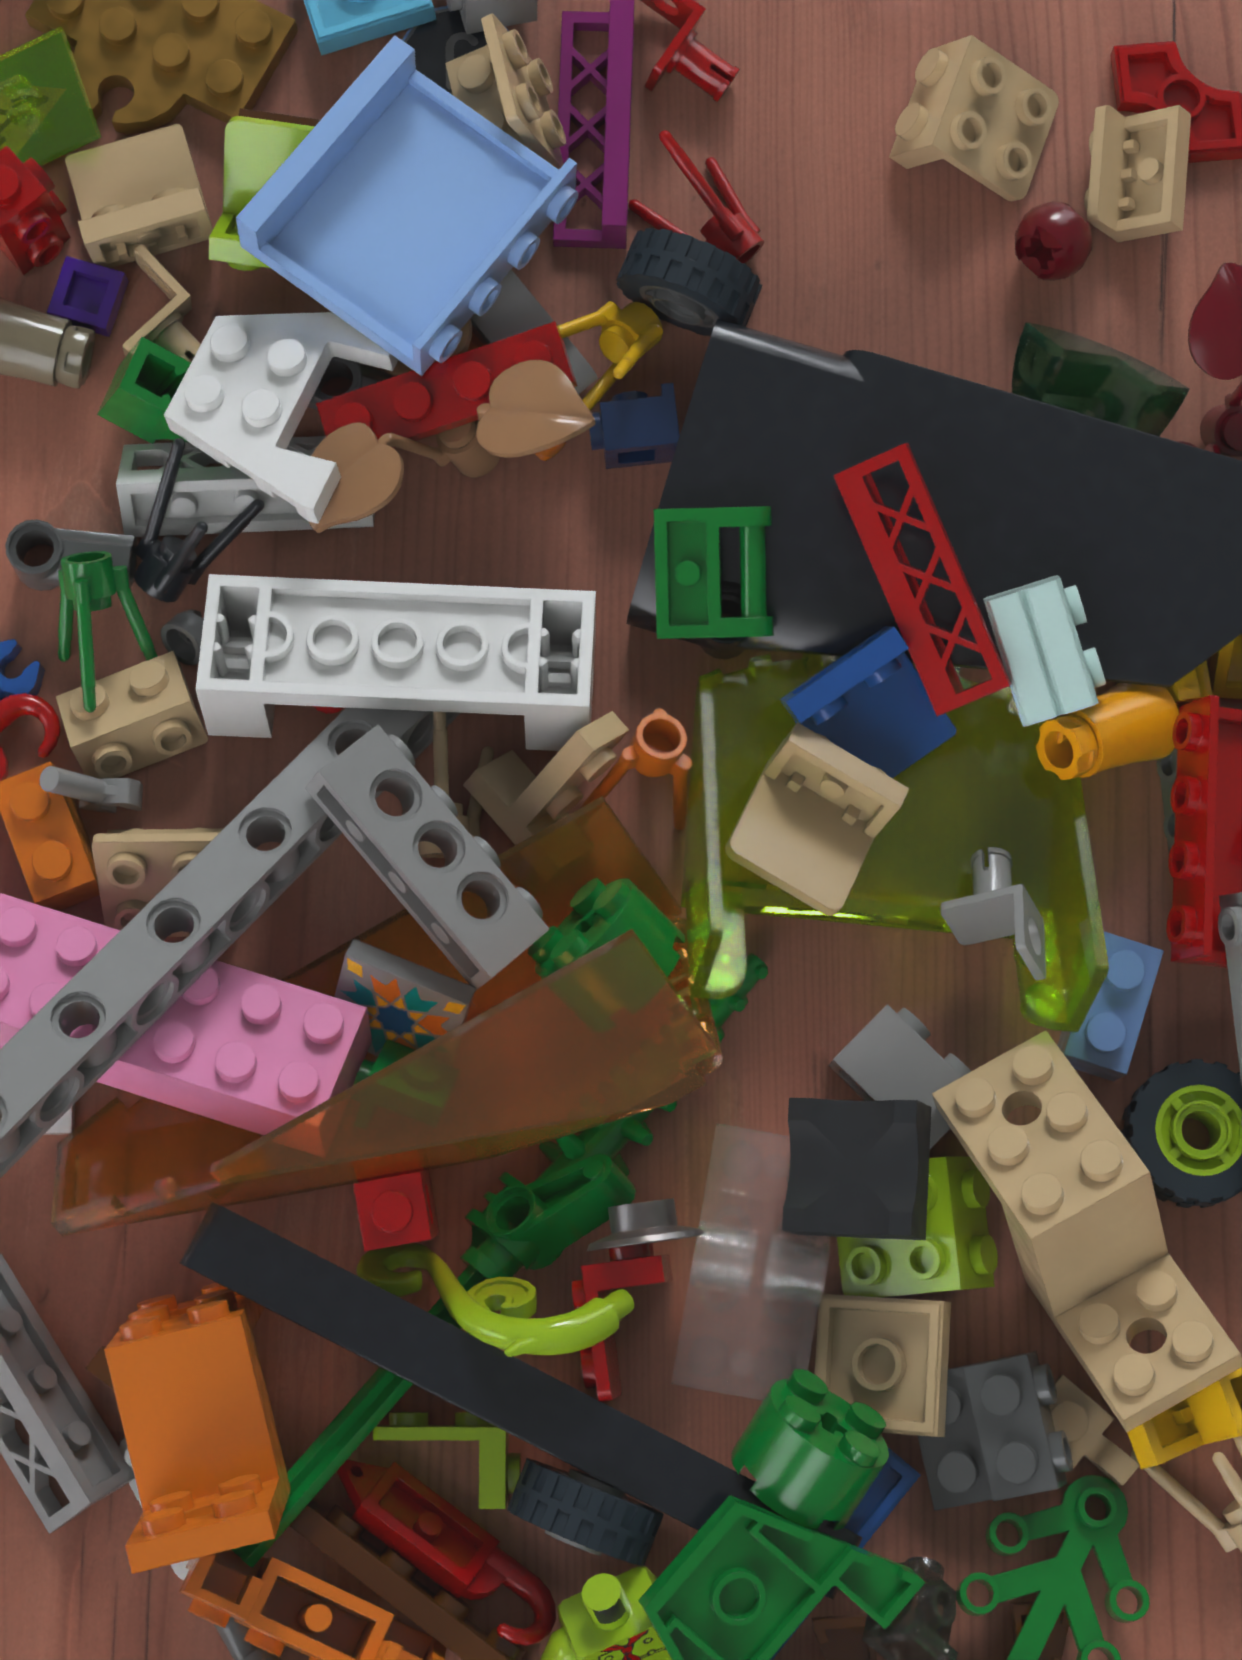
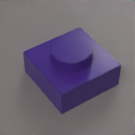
(88, 295)

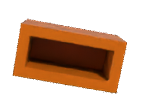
(48, 841)

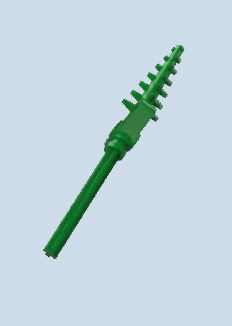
(516, 1230)

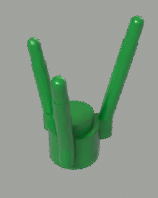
(87, 586)

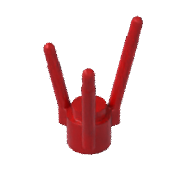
(729, 227)

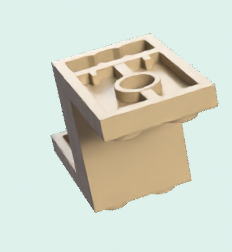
(1087, 1229)

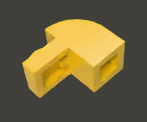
(1196, 1421)

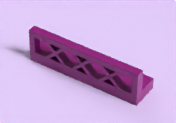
(615, 115)

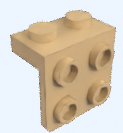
(976, 116)
(813, 819)

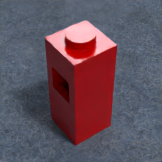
(396, 1210)

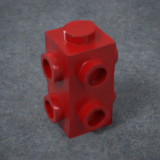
(29, 213)

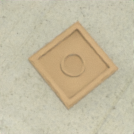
(888, 1358)

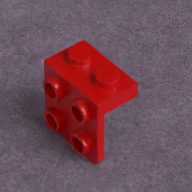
(627, 1268)

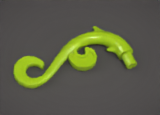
(513, 1296)

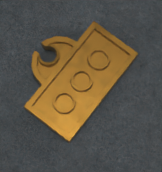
(170, 53)

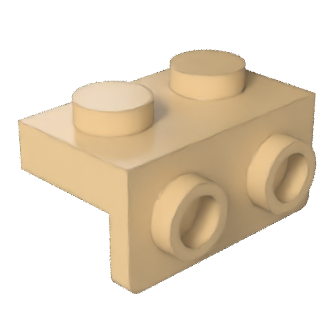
(1138, 172)
(137, 720)

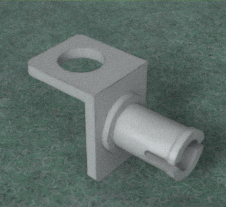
(998, 911)

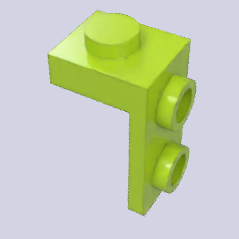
(497, 1467)

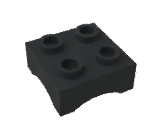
(858, 1168)

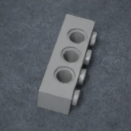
(430, 894)

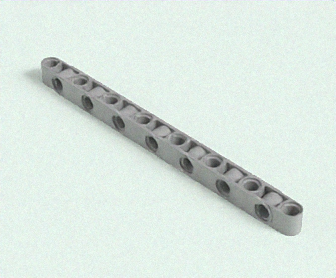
(212, 899)

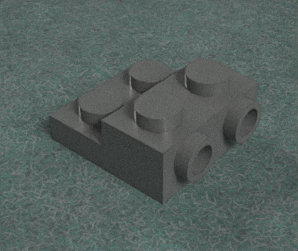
(997, 1434)

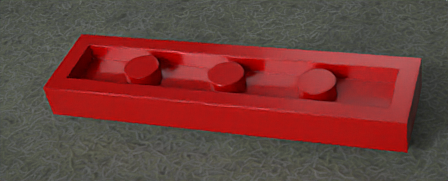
(446, 392)

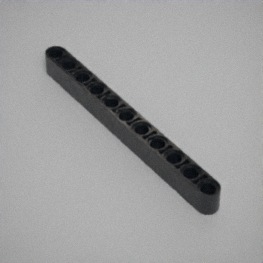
(467, 1371)

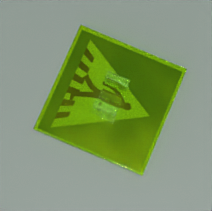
(44, 100)

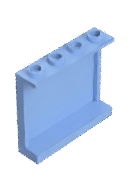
(405, 210)

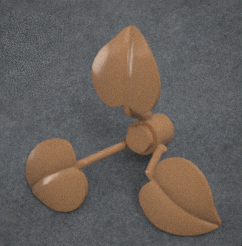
(527, 413)

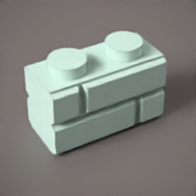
(1043, 649)

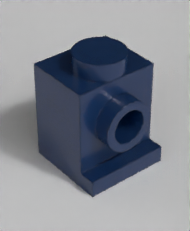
(637, 428)

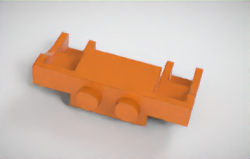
(299, 1612)

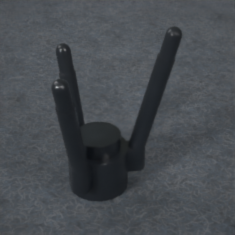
(172, 562)

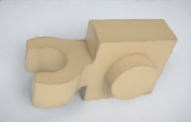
(1084, 1425)

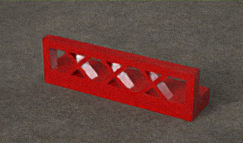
(900, 582)

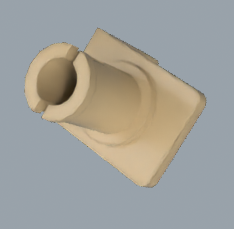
(166, 325)

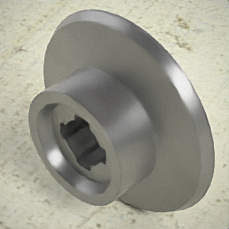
(644, 1224)

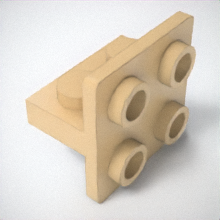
(509, 90)
(139, 864)

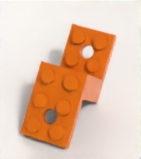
(197, 1427)

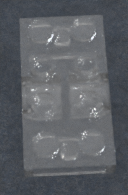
(749, 1282)

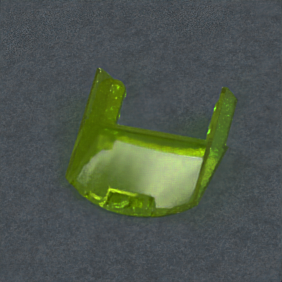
(961, 798)

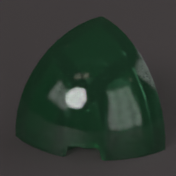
(1094, 380)

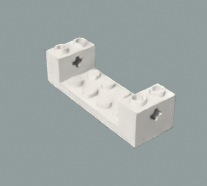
(395, 651)

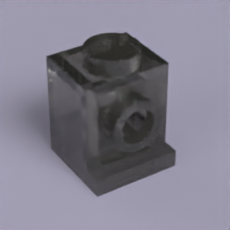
(924, 1623)

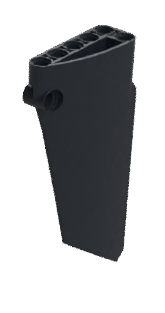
(1016, 482)

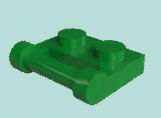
(690, 572)

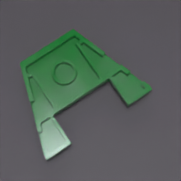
(757, 1578)

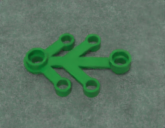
(1061, 1578)

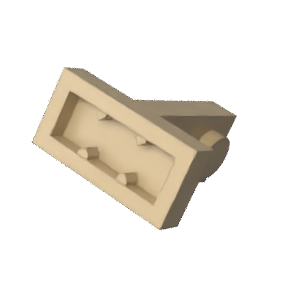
(529, 803)

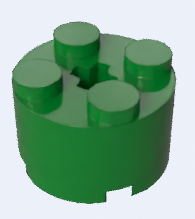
(600, 916)
(811, 1451)

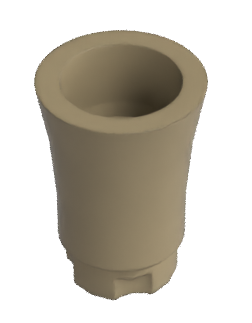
(43, 346)

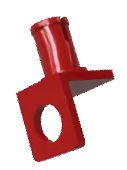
(689, 55)

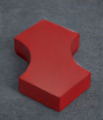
(1156, 78)

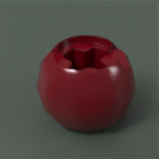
(1053, 241)

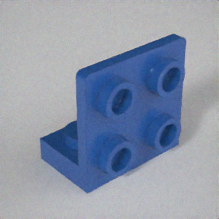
(872, 705)

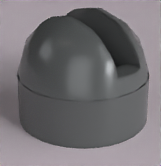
(184, 636)

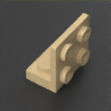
(138, 195)

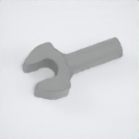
(93, 793)

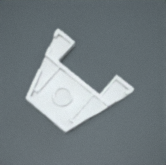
(252, 391)

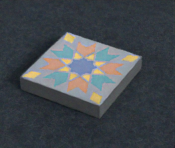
(401, 997)

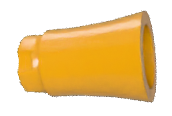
(1123, 728)

